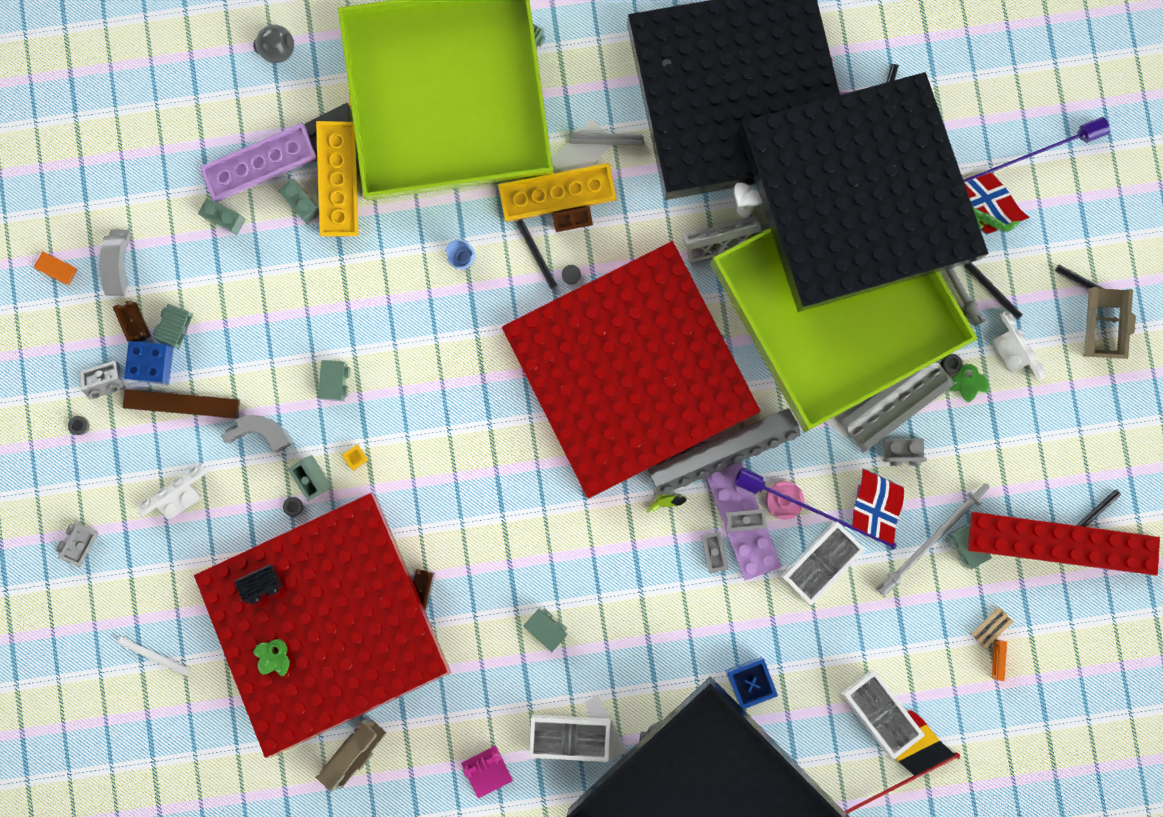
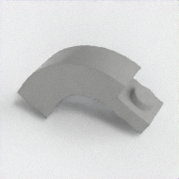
(113, 262)
(273, 432)

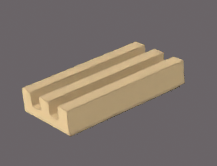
(1001, 629)

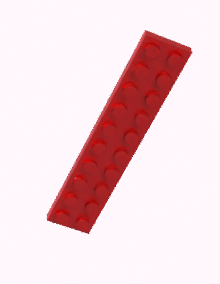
(1063, 543)

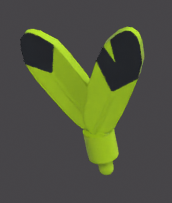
(665, 501)

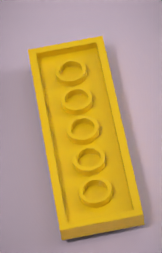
(337, 179)
(557, 192)

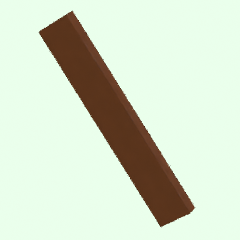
(181, 404)

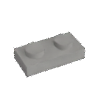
(746, 520)
(714, 552)

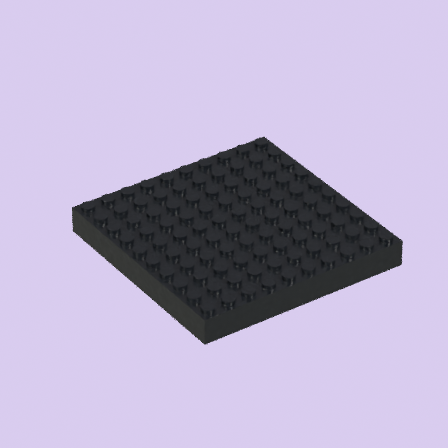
(724, 69)
(862, 191)
(706, 764)

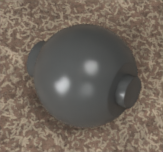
(274, 43)

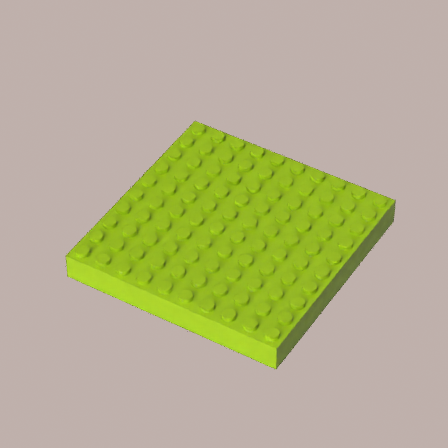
(444, 94)
(843, 349)

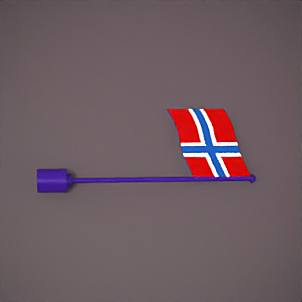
(992, 196)
(874, 511)

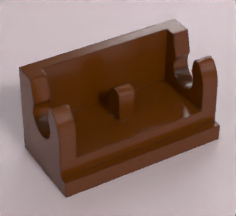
(572, 219)
(132, 321)
(423, 583)

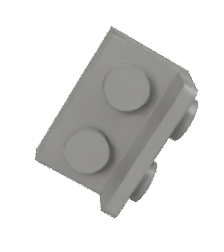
(101, 380)
(904, 450)
(77, 543)

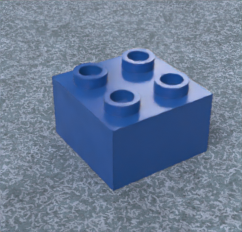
(148, 362)
(751, 682)

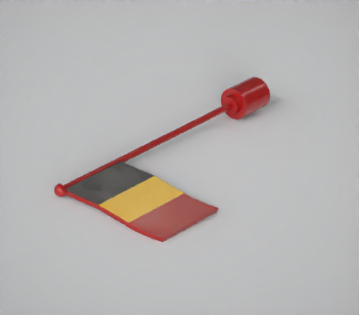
(918, 759)

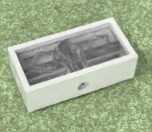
(822, 563)
(882, 714)
(569, 738)

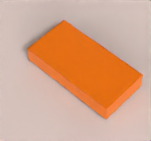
(55, 268)
(999, 660)

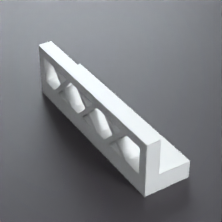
(706, 238)

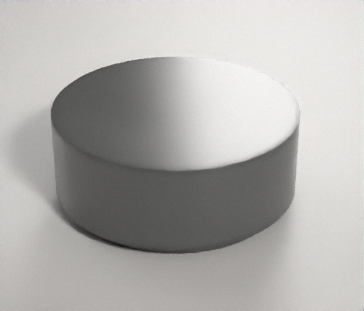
(571, 274)
(951, 363)
(78, 425)
(292, 506)

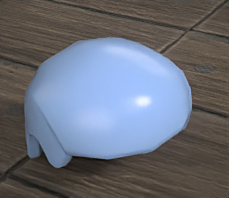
(460, 254)

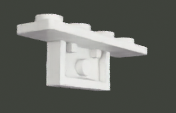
(1015, 350)
(176, 496)

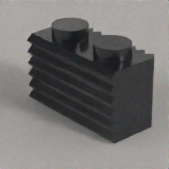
(259, 584)

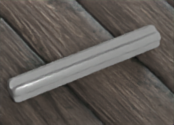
(606, 139)

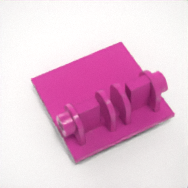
(486, 771)

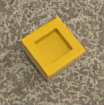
(355, 457)

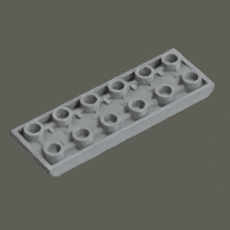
(895, 405)

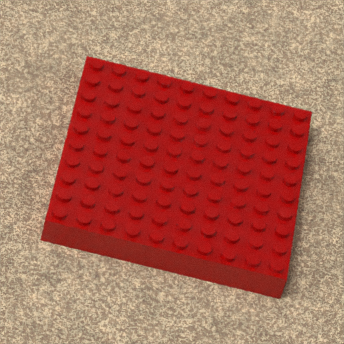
(630, 369)
(346, 620)

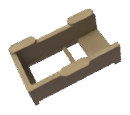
(1114, 299)
(351, 755)

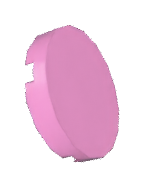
(781, 507)

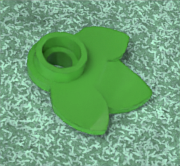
(969, 385)
(270, 659)

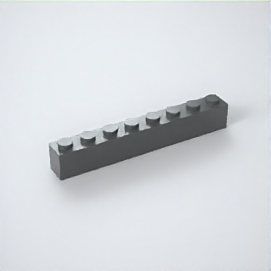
(724, 452)

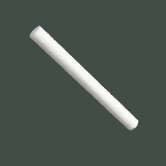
(153, 656)

